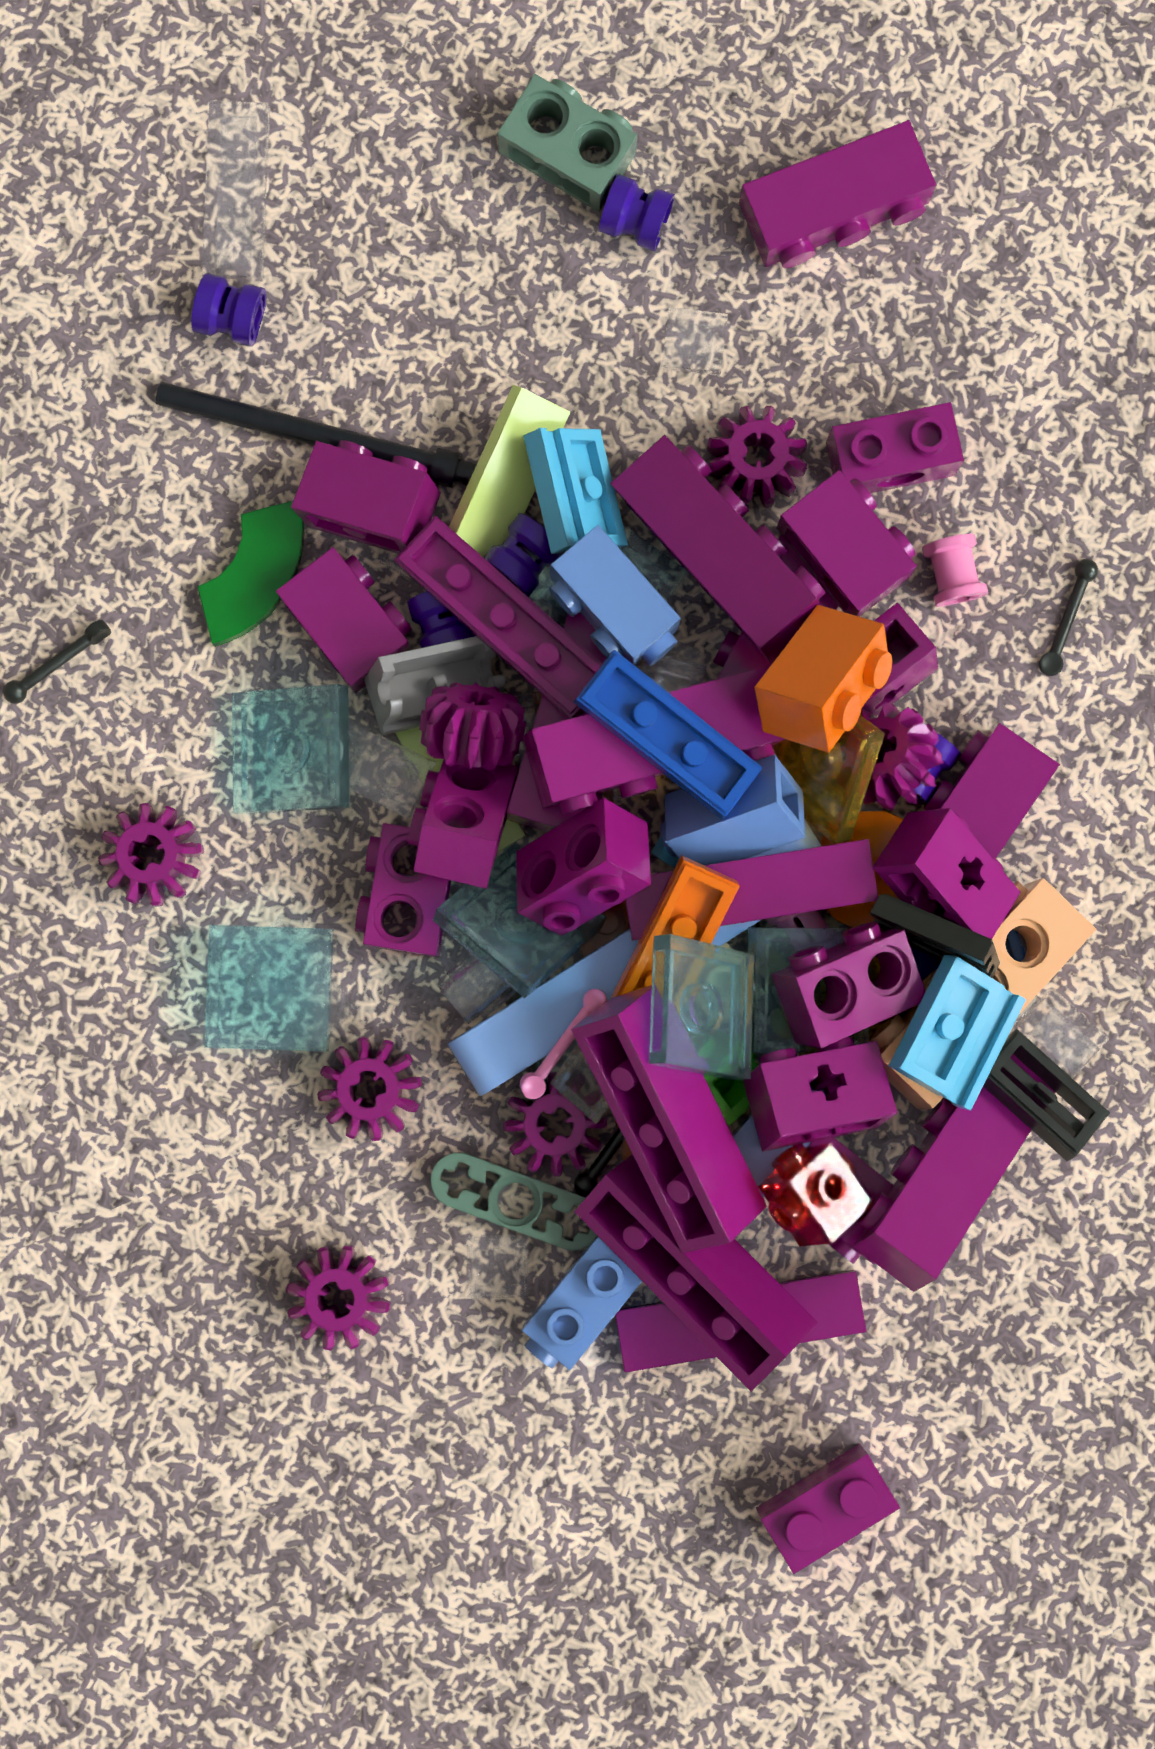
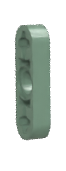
(523, 1225)

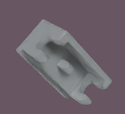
(405, 679)

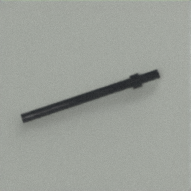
(443, 467)

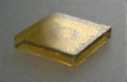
(835, 780)

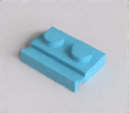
(573, 485)
(957, 1032)

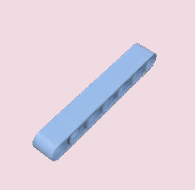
(534, 1024)

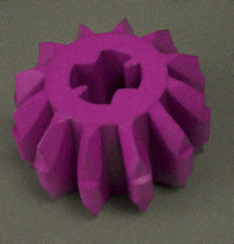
(780, 463)
(472, 726)
(903, 756)
(155, 875)
(354, 1075)
(561, 1143)
(346, 1278)

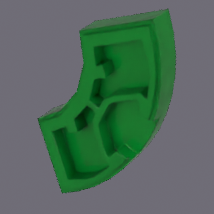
(263, 563)

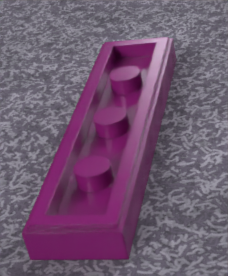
(499, 614)
(779, 884)
(657, 1338)

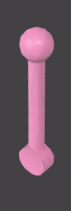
(533, 1083)

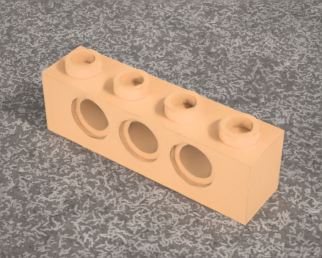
(1052, 937)

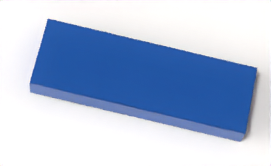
(668, 734)

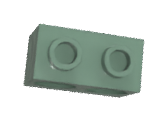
(558, 153)

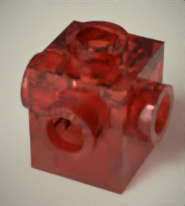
(814, 1193)

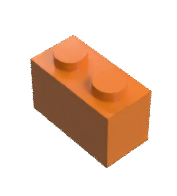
(823, 678)

